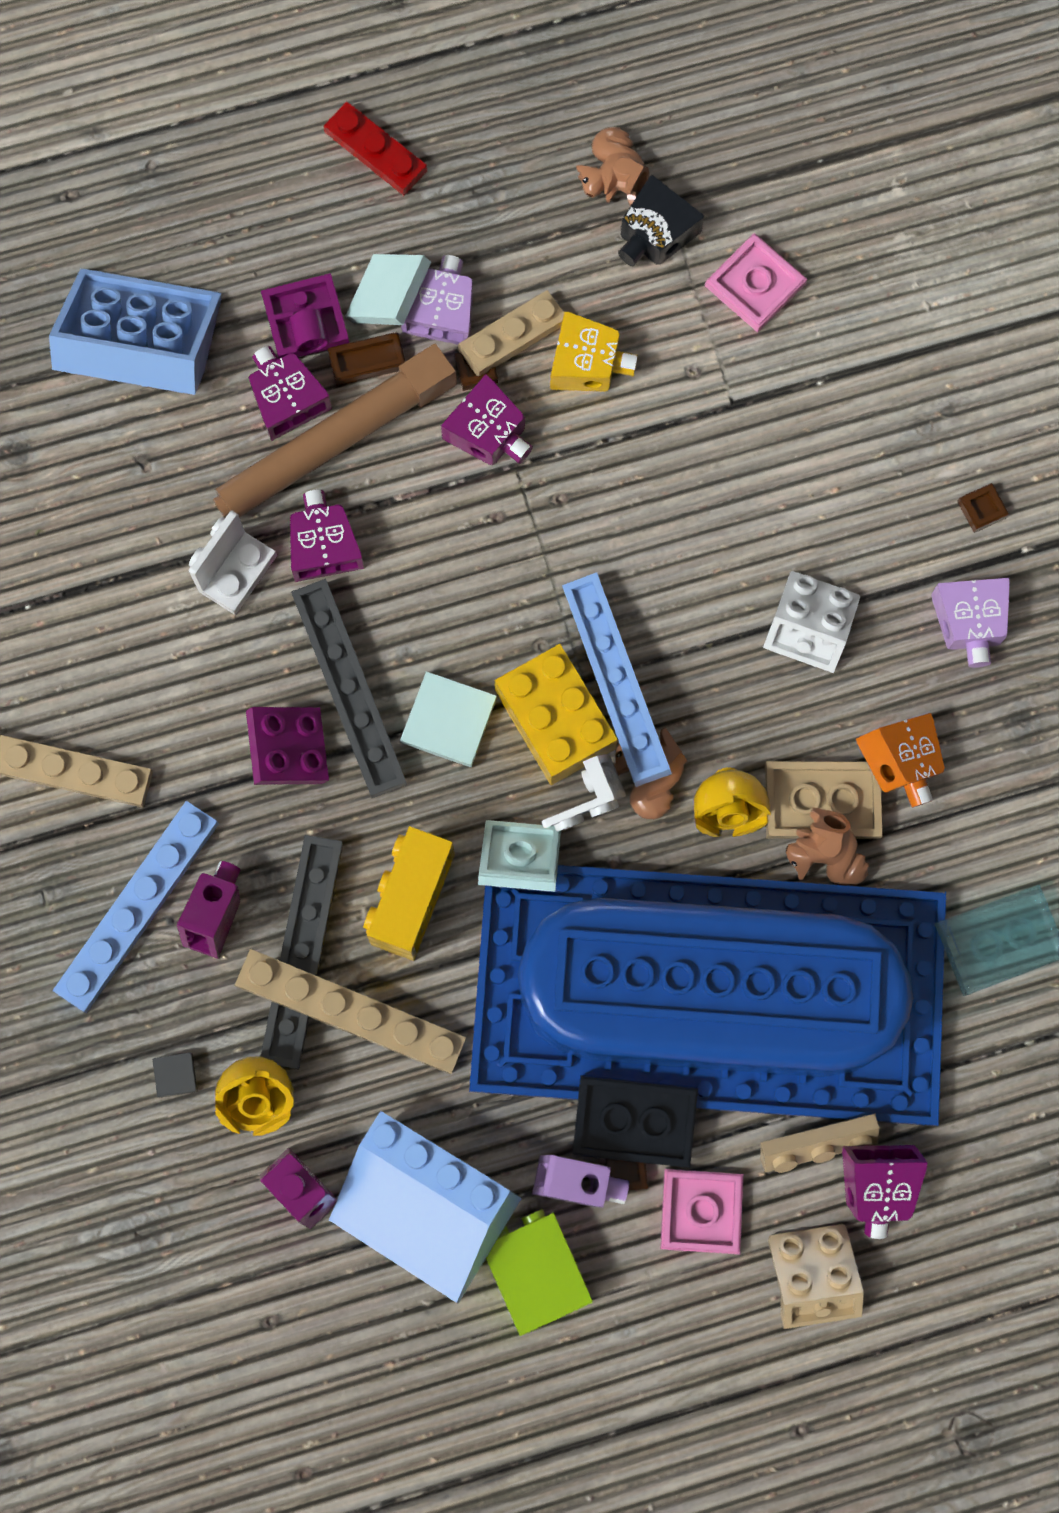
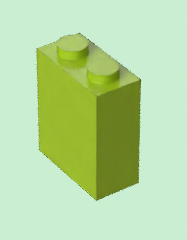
(537, 1273)

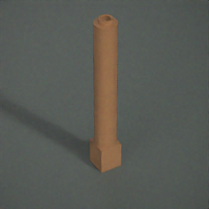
(416, 383)

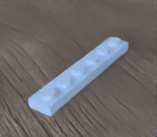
(616, 680)
(135, 907)

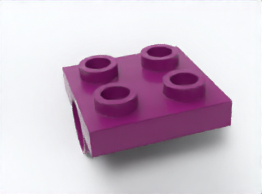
(305, 316)
(287, 745)

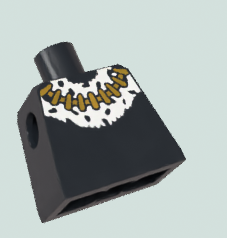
(658, 224)

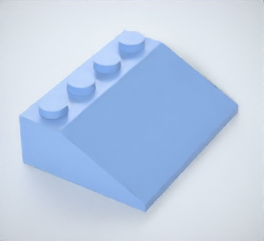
(135, 331)
(422, 1206)

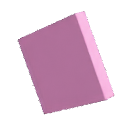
(755, 282)
(701, 1211)

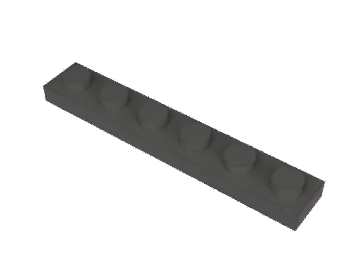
(349, 688)
(303, 943)

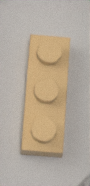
(512, 333)
(818, 1144)

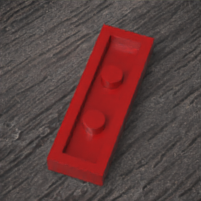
(375, 148)

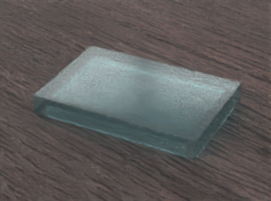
(1000, 940)

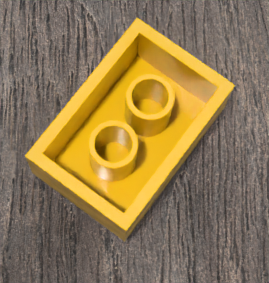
(555, 714)
(409, 892)

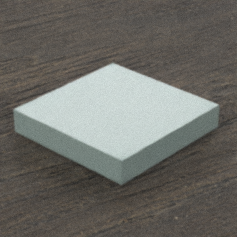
(388, 289)
(448, 719)
(519, 856)

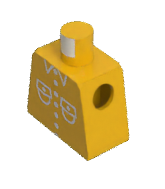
(588, 356)

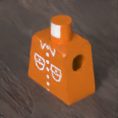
(904, 756)

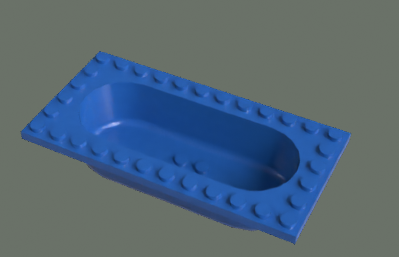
(718, 986)

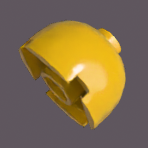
(731, 802)
(254, 1096)

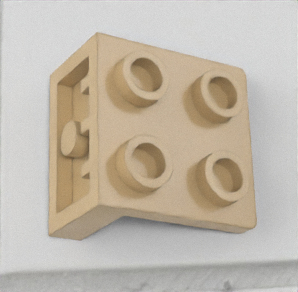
(816, 1276)

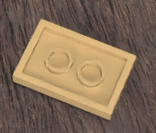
(831, 786)

